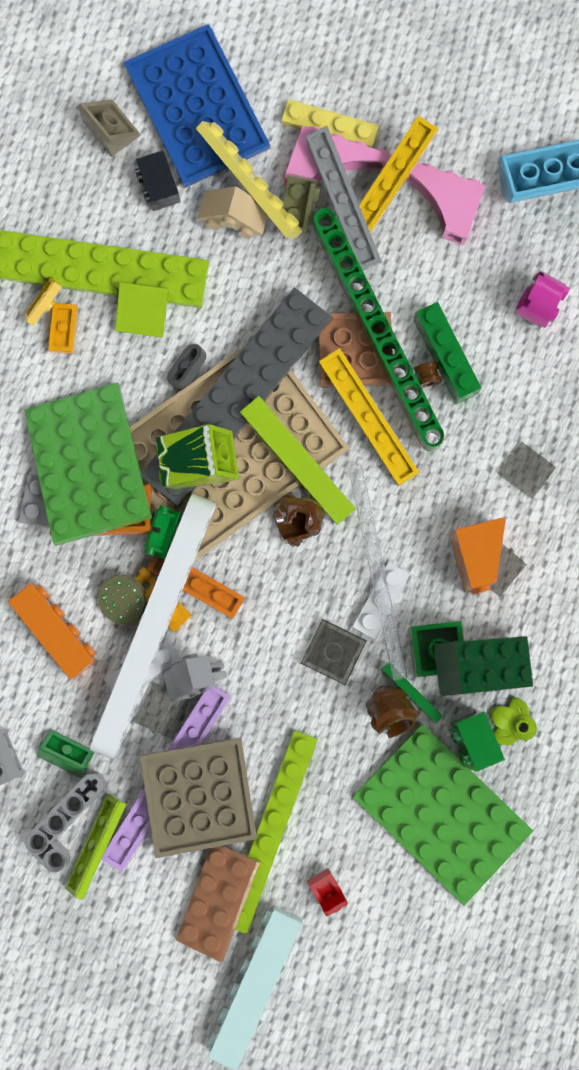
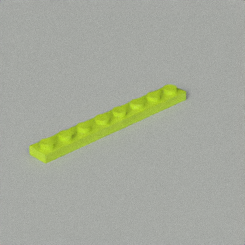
(276, 819)

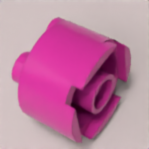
(541, 299)

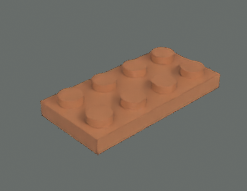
(217, 902)

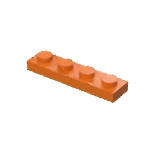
(206, 590)

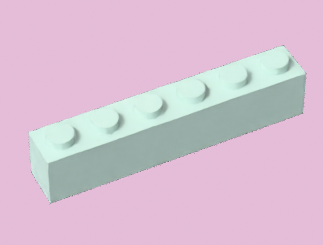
(254, 989)

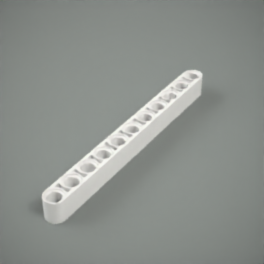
(153, 626)

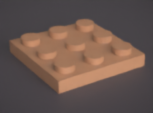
(348, 335)

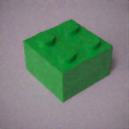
(423, 640)
(476, 741)

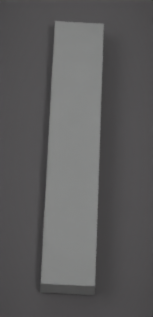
(343, 197)

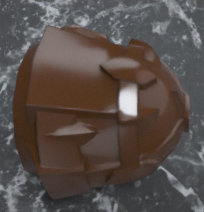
(298, 519)
(391, 710)

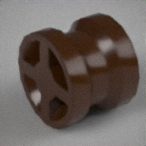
(428, 374)

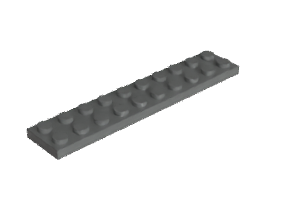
(252, 374)

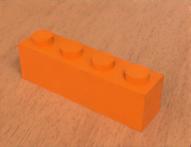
(53, 631)

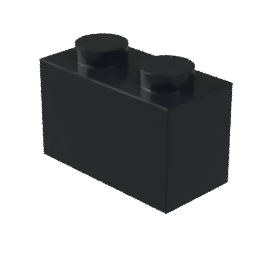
(158, 181)

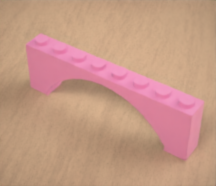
(449, 195)

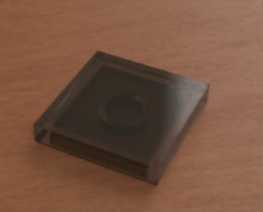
(333, 652)

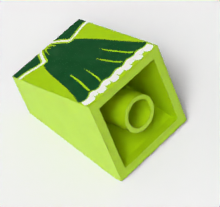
(197, 457)

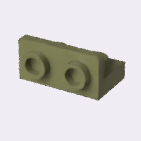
(299, 199)

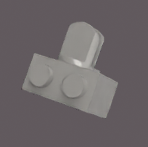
(192, 677)

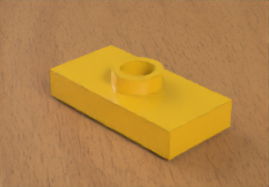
(43, 301)

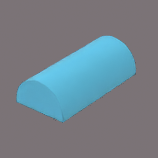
(540, 172)

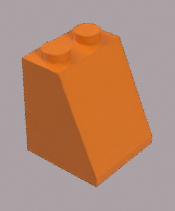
(478, 554)

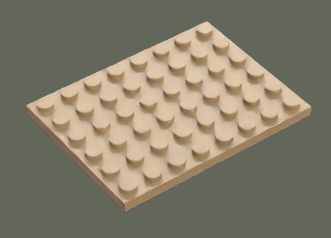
(260, 471)

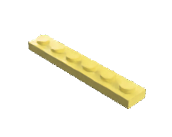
(254, 185)

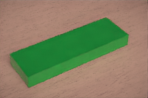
(414, 695)

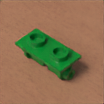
(159, 542)

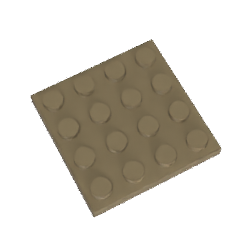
(198, 797)

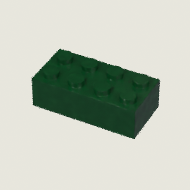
(483, 665)

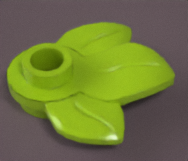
(508, 722)

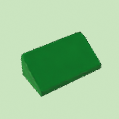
(65, 753)

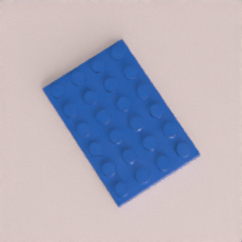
(192, 84)

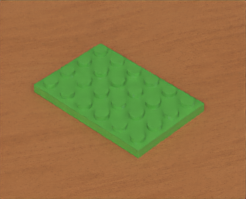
(87, 464)
(443, 814)

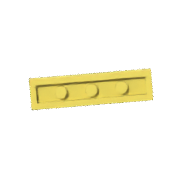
(352, 129)

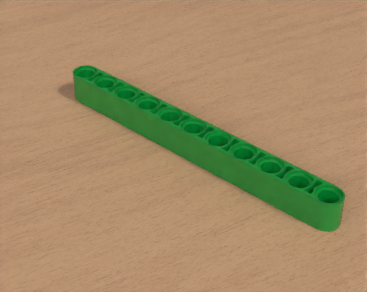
(377, 317)

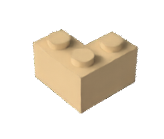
(232, 209)

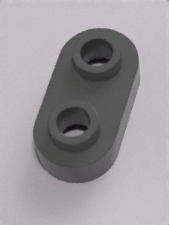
(186, 366)

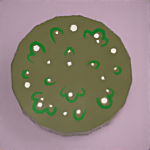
(122, 599)

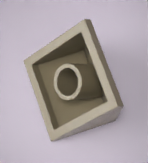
(108, 125)

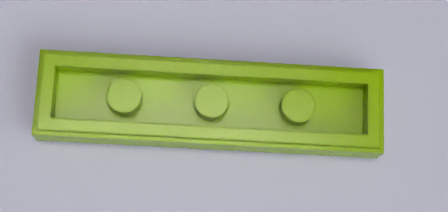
(95, 846)

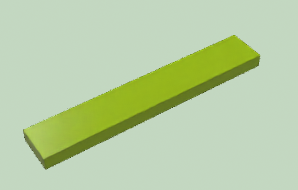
(297, 460)

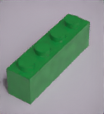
(447, 352)

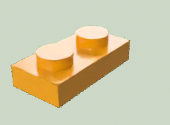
(63, 328)

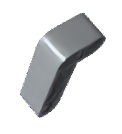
(68, 815)

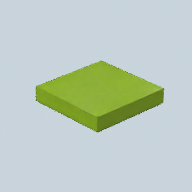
(142, 309)

